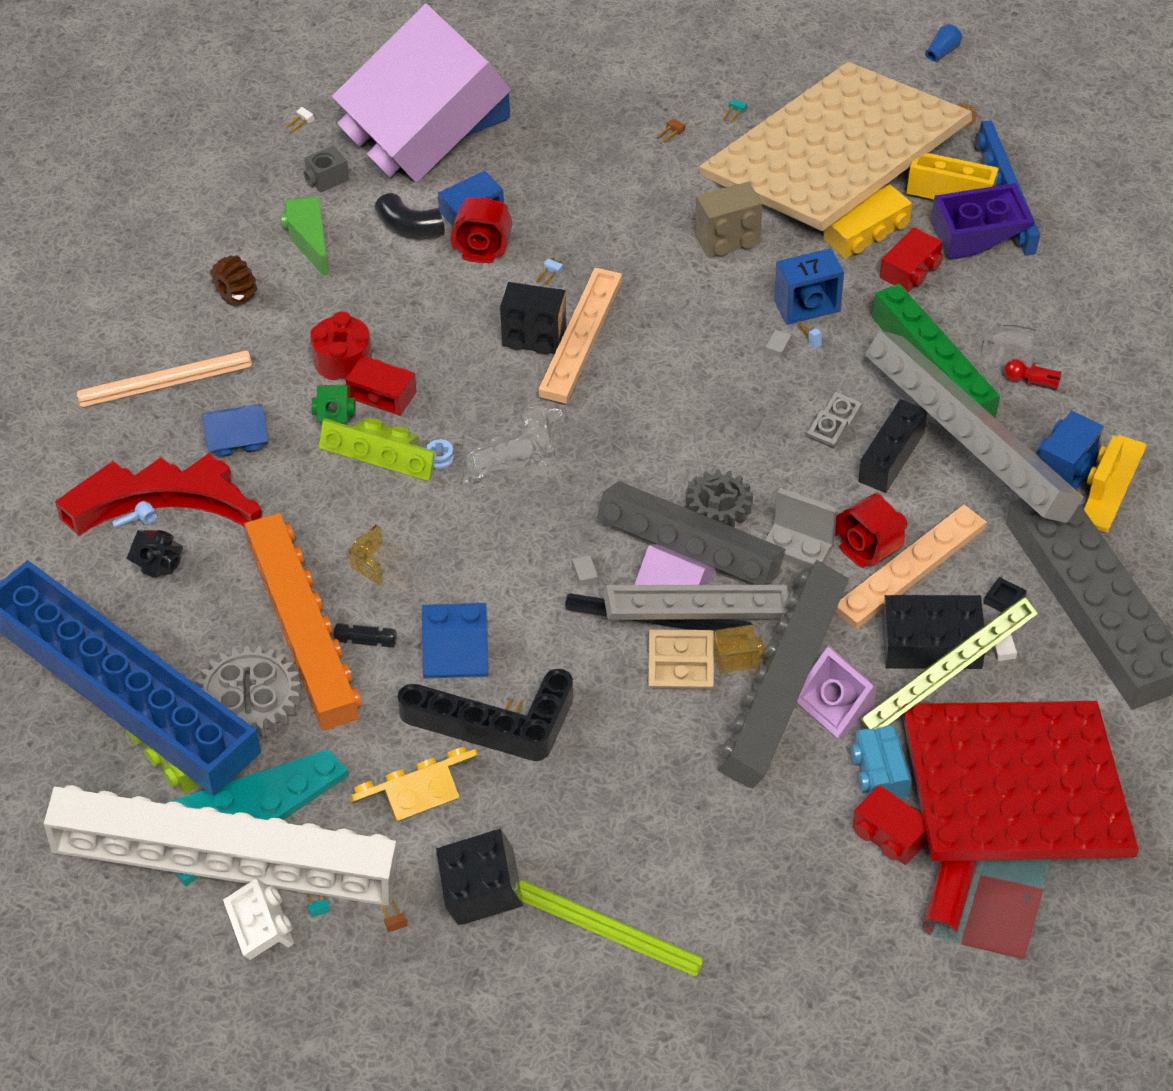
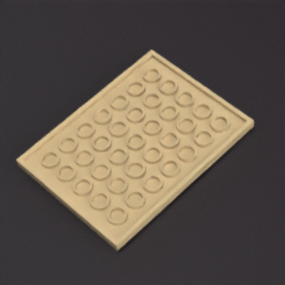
(836, 144)

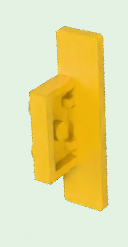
(1112, 479)
(420, 789)

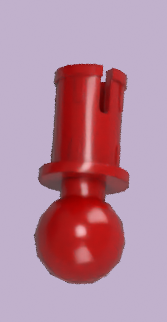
(1016, 371)

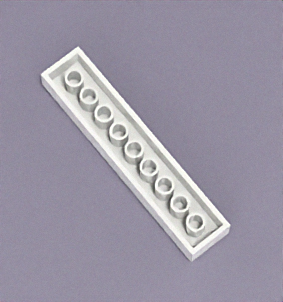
(221, 845)

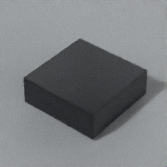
(1003, 595)

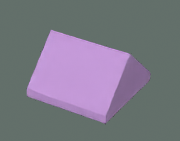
(669, 567)
(837, 693)

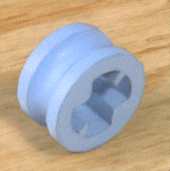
(447, 449)

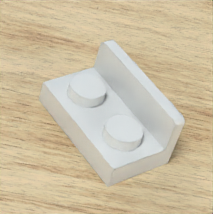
(258, 918)

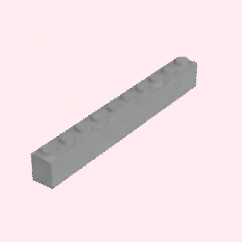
(974, 427)

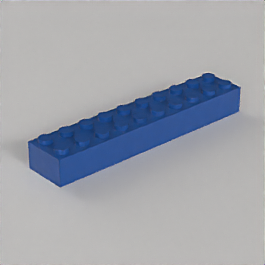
(125, 679)

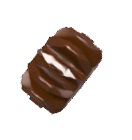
(233, 280)

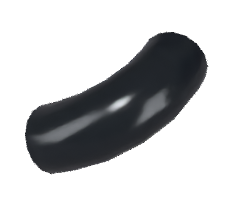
(408, 221)

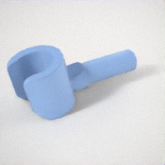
(142, 511)

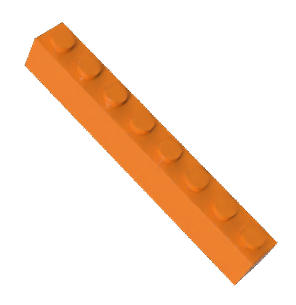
(302, 621)

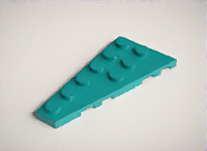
(271, 792)

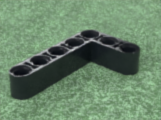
(456, 716)

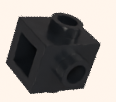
(155, 552)

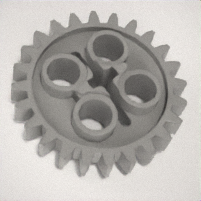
(278, 689)

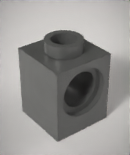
(326, 169)

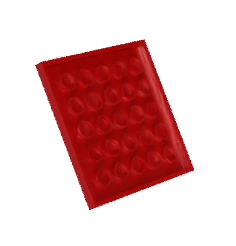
(1017, 781)

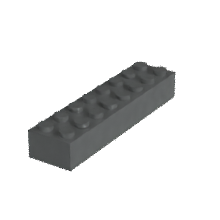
(1099, 601)

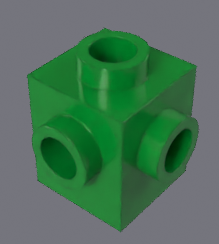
(333, 393)

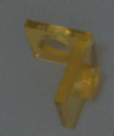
(361, 552)

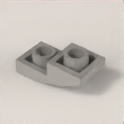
(835, 420)

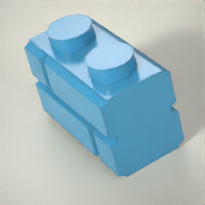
(881, 761)

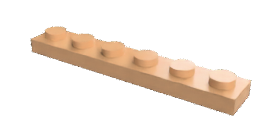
(580, 335)
(910, 565)

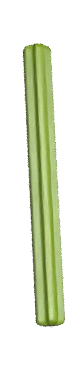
(611, 928)

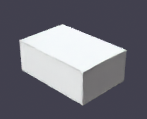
(1005, 649)

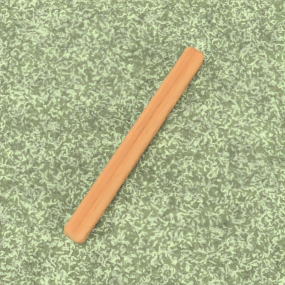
(164, 378)

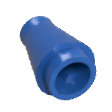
(944, 42)

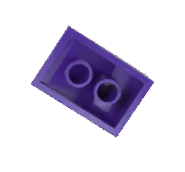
(979, 218)

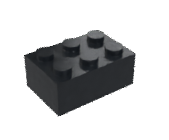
(927, 627)

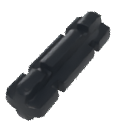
(365, 635)

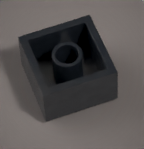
(533, 317)
(479, 877)

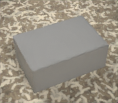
(778, 343)
(585, 570)

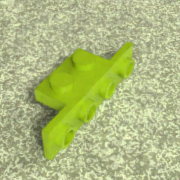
(379, 445)

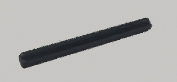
(597, 606)

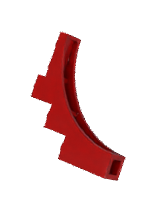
(117, 492)

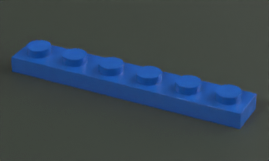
(995, 156)

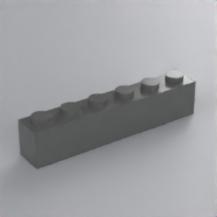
(691, 534)

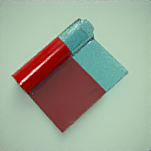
(987, 903)

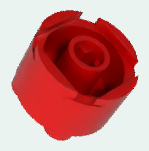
(481, 229)
(339, 345)
(870, 530)

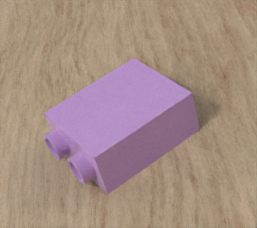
(418, 95)

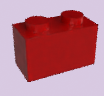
(911, 259)
(381, 385)
(890, 825)

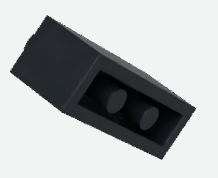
(892, 446)

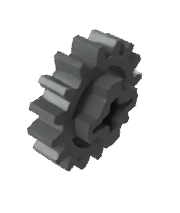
(720, 497)

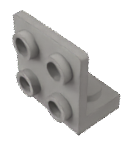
(803, 528)

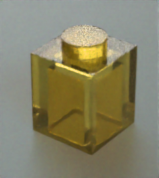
(737, 649)

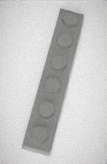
(695, 601)

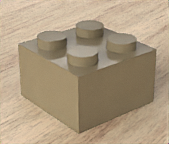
(728, 219)

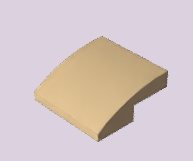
(681, 659)

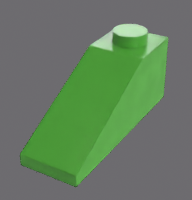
(306, 229)

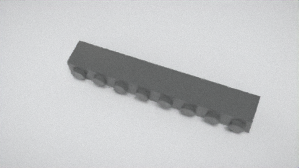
(782, 675)

